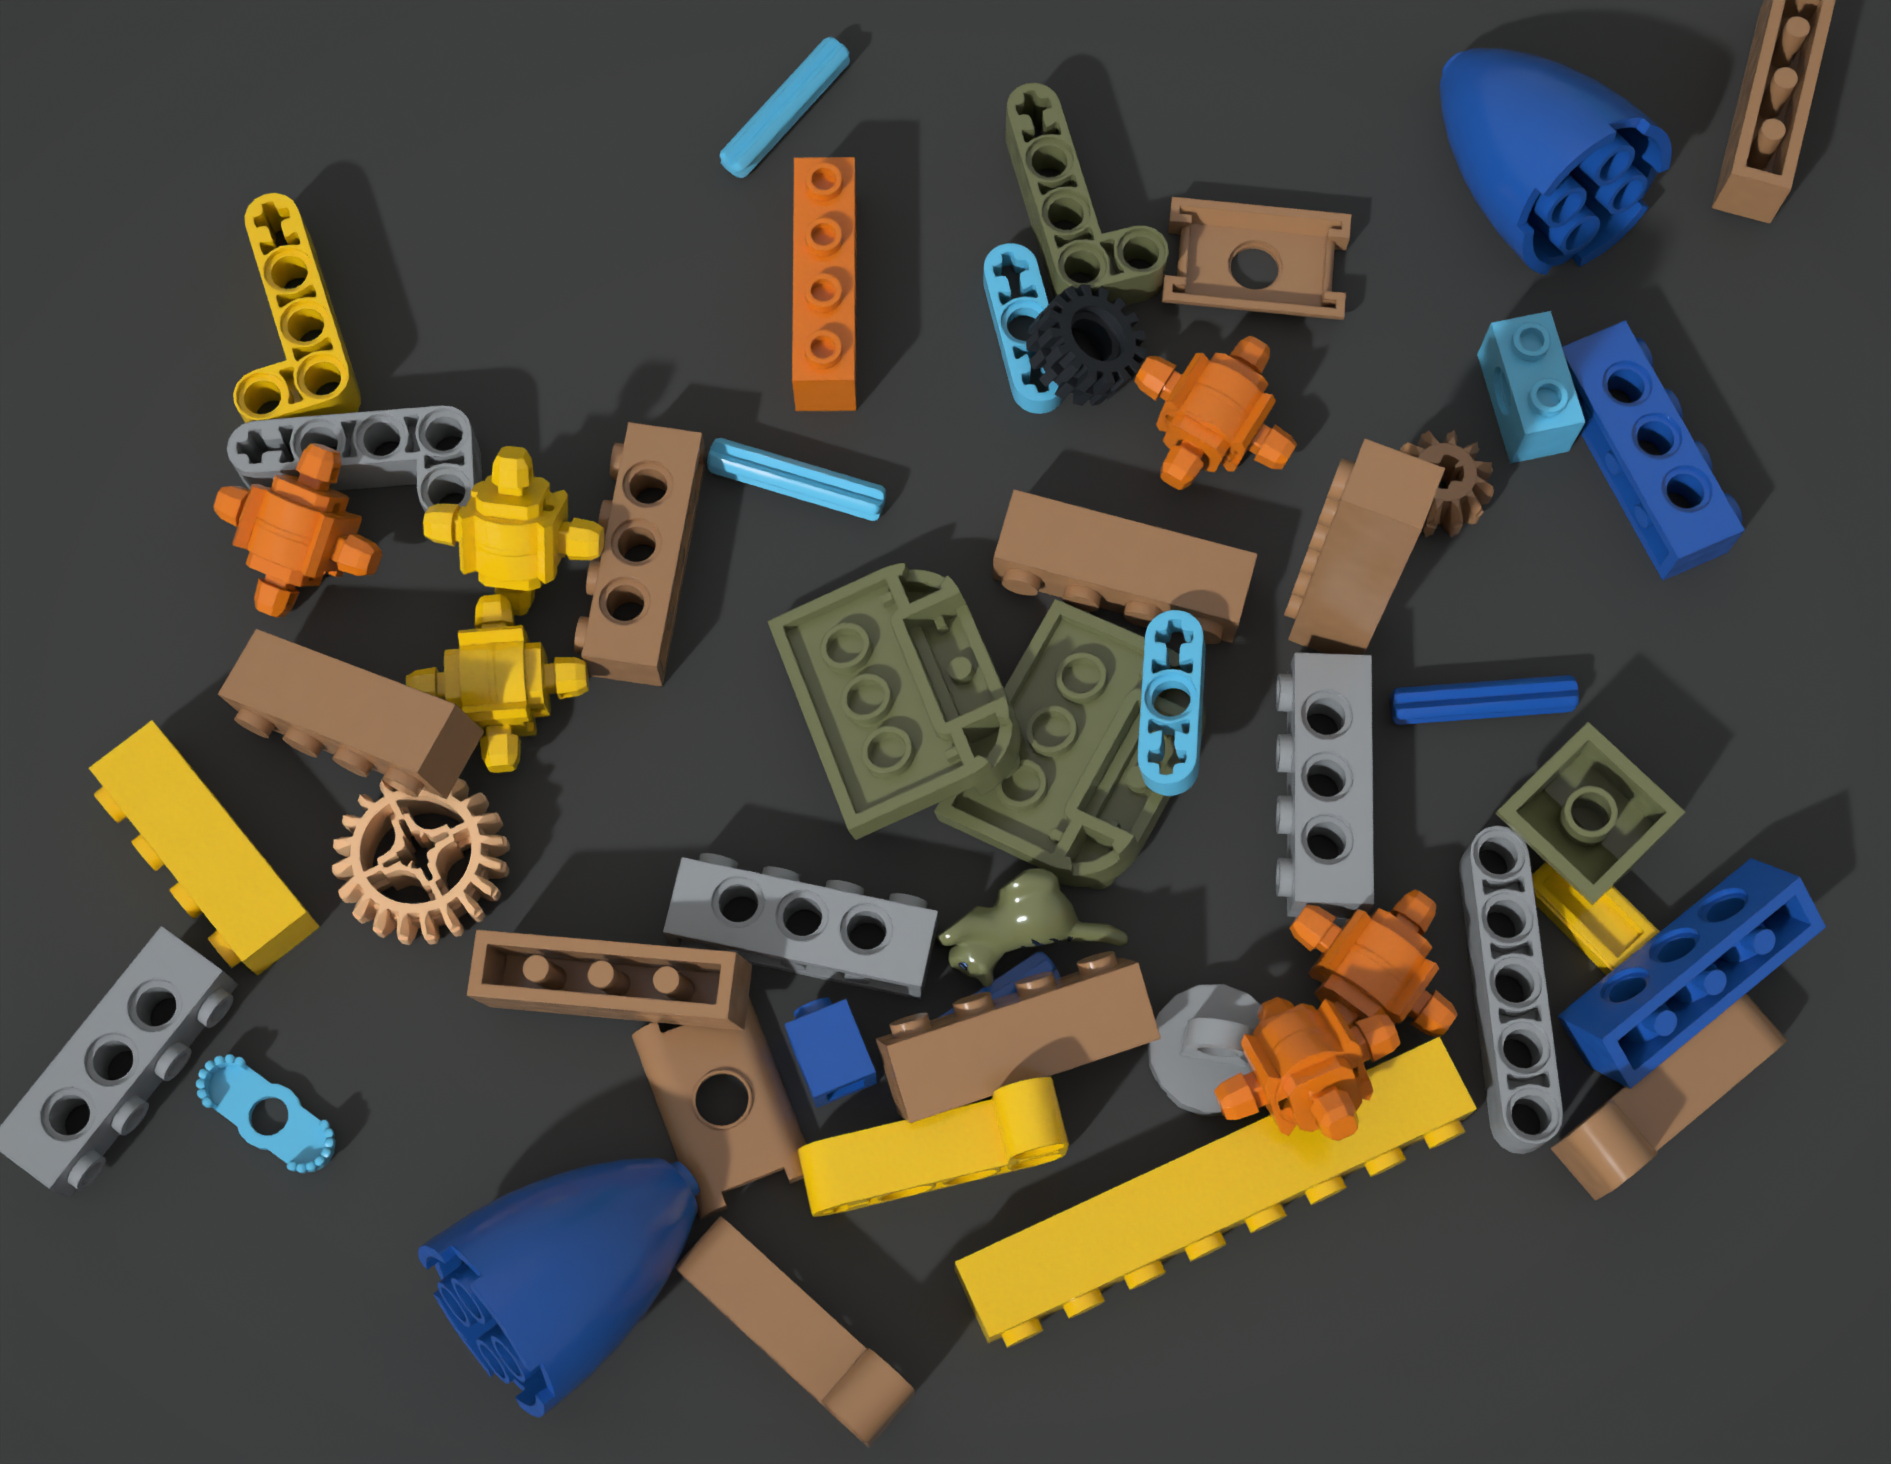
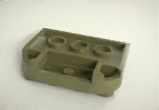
(898, 695)
(1079, 784)

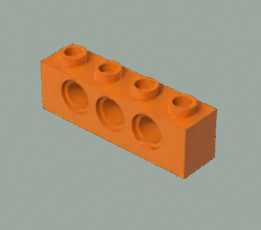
(824, 284)

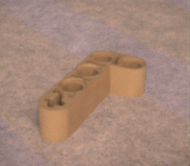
(1642, 1119)
(796, 1331)

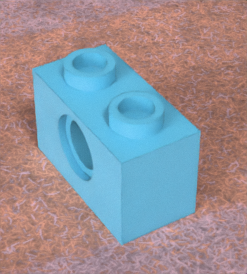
(1530, 387)

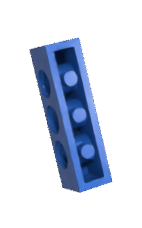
(1640, 481)
(1691, 972)

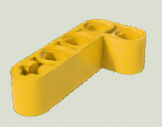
(295, 313)
(958, 1146)

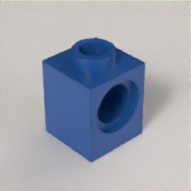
(830, 1050)

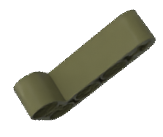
(1068, 199)

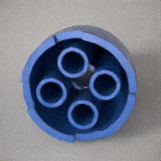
(1549, 153)
(562, 1270)

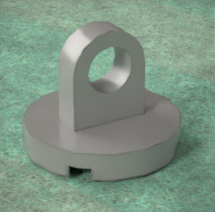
(1202, 1044)

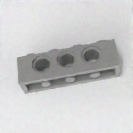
(1343, 691)
(893, 967)
(121, 1022)

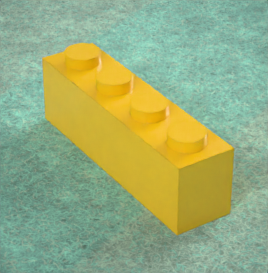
(203, 849)

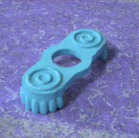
(236, 1090)

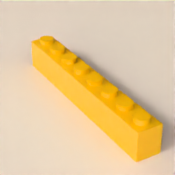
(1203, 1196)

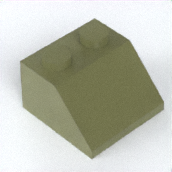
(1590, 813)

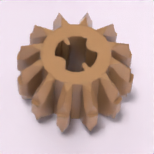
(1464, 479)

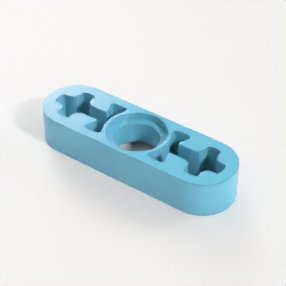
(1004, 310)
(1156, 658)

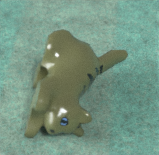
(1026, 914)

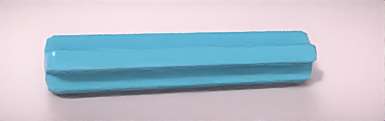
(784, 107)
(796, 479)

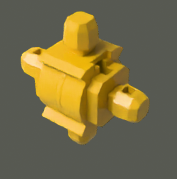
(514, 530)
(501, 681)

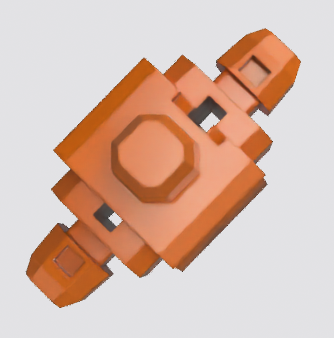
(1215, 412)
(297, 530)
(1377, 963)
(1307, 1067)

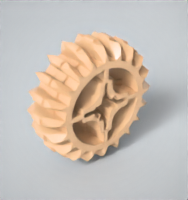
(398, 865)

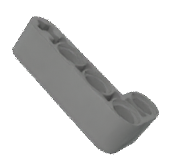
(275, 447)

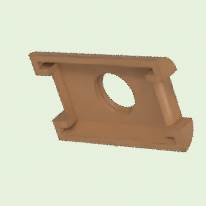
(1296, 238)
(730, 1154)

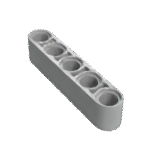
(1496, 1017)

